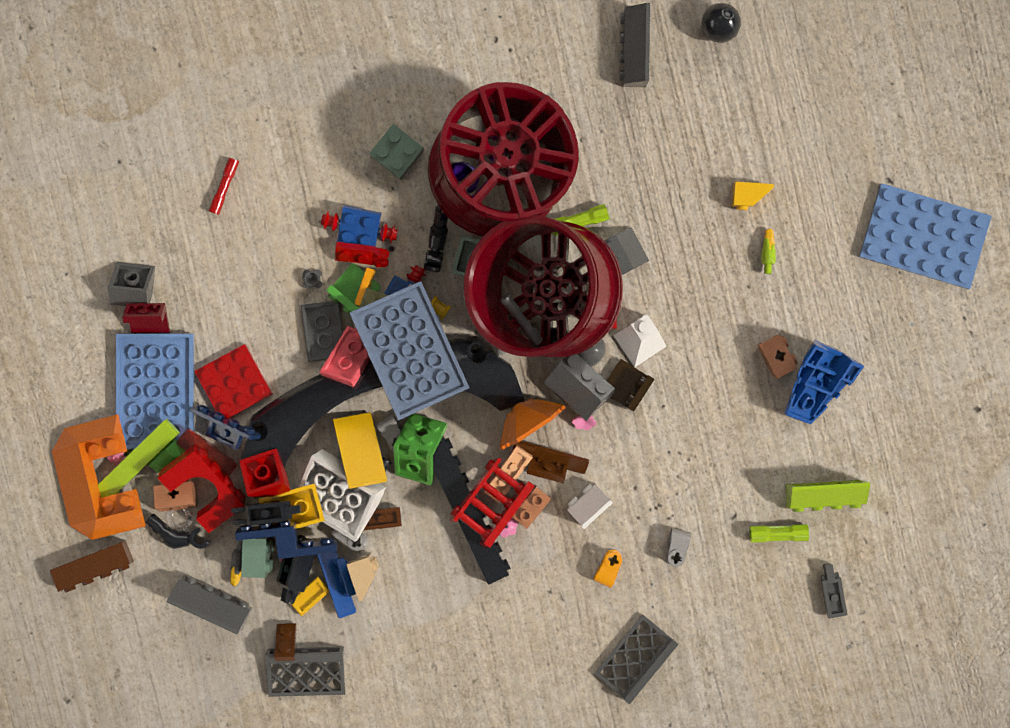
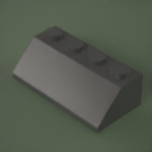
(635, 45)
(210, 604)

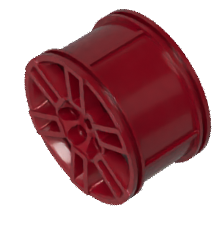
(533, 111)
(490, 263)

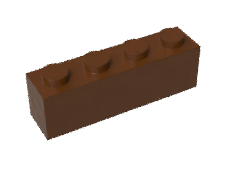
(92, 566)

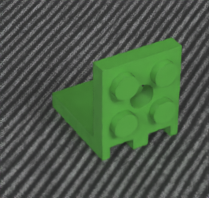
(418, 450)

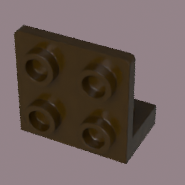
(629, 384)

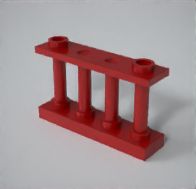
(500, 520)

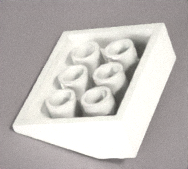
(342, 507)

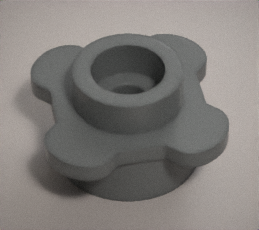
(307, 278)

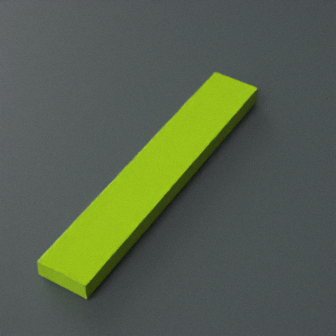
(138, 459)

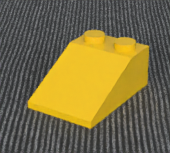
(309, 501)

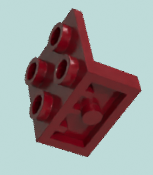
(146, 318)

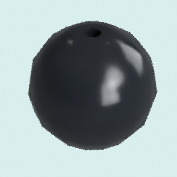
(721, 22)

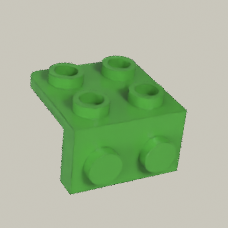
(347, 288)

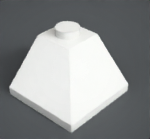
(640, 340)

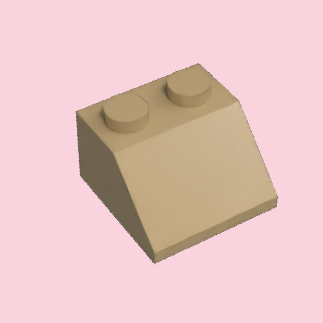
(362, 572)

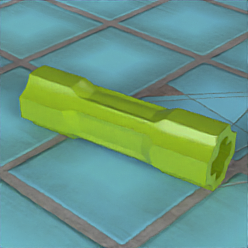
(592, 216)
(779, 533)

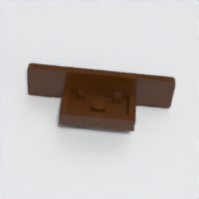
(552, 463)

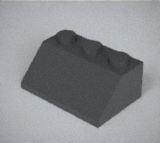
(579, 386)

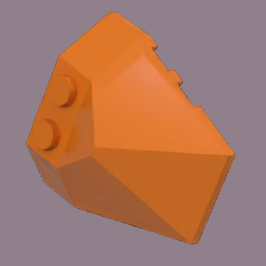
(527, 418)

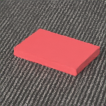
(346, 359)

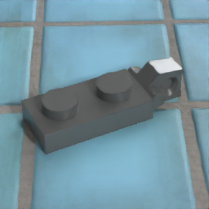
(833, 592)

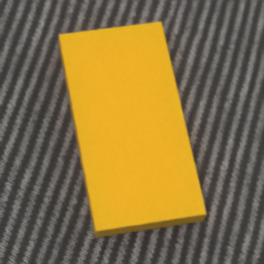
(359, 450)

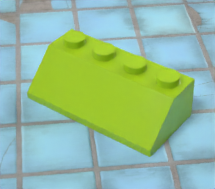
(827, 494)

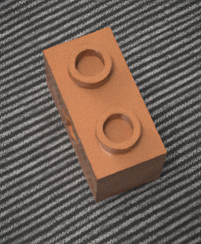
(776, 366)
(184, 500)
(531, 507)

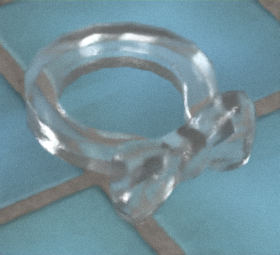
(186, 527)

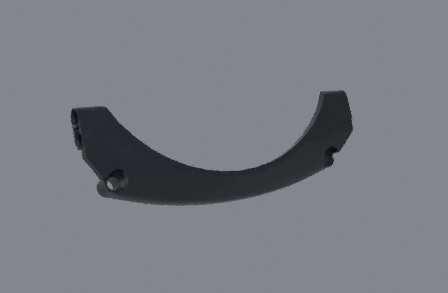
(300, 408)

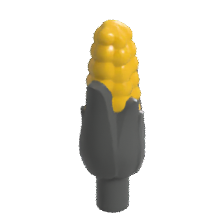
(236, 564)

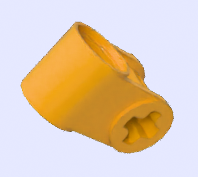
(607, 571)

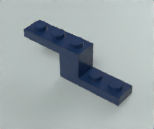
(286, 539)

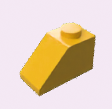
(748, 194)

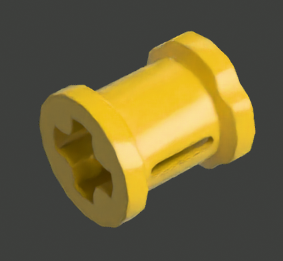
(439, 307)

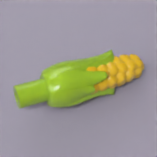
(768, 254)

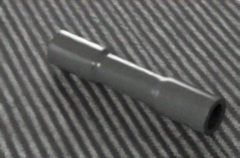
(513, 309)

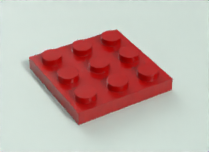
(233, 382)

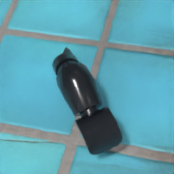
(437, 241)
(173, 538)

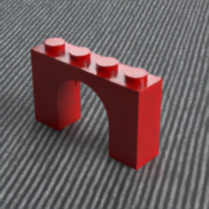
(196, 463)

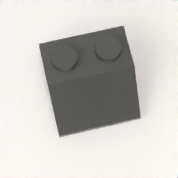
(627, 250)
(131, 284)

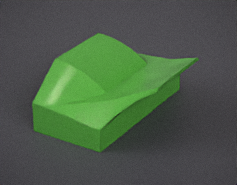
(166, 456)

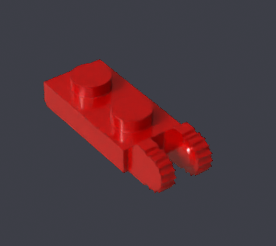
(361, 254)

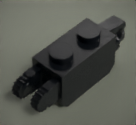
(266, 512)
(294, 574)

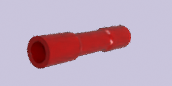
(219, 197)

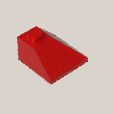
(264, 475)

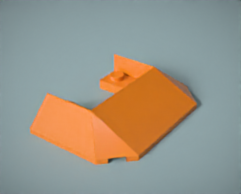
(79, 485)

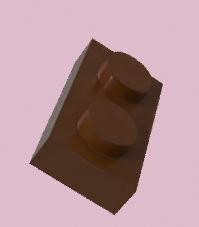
(385, 519)
(285, 642)

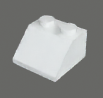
(588, 505)

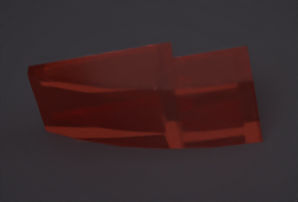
(191, 438)

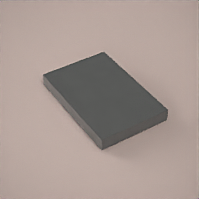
(321, 328)

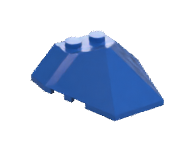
(819, 380)

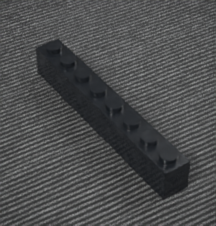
(456, 490)

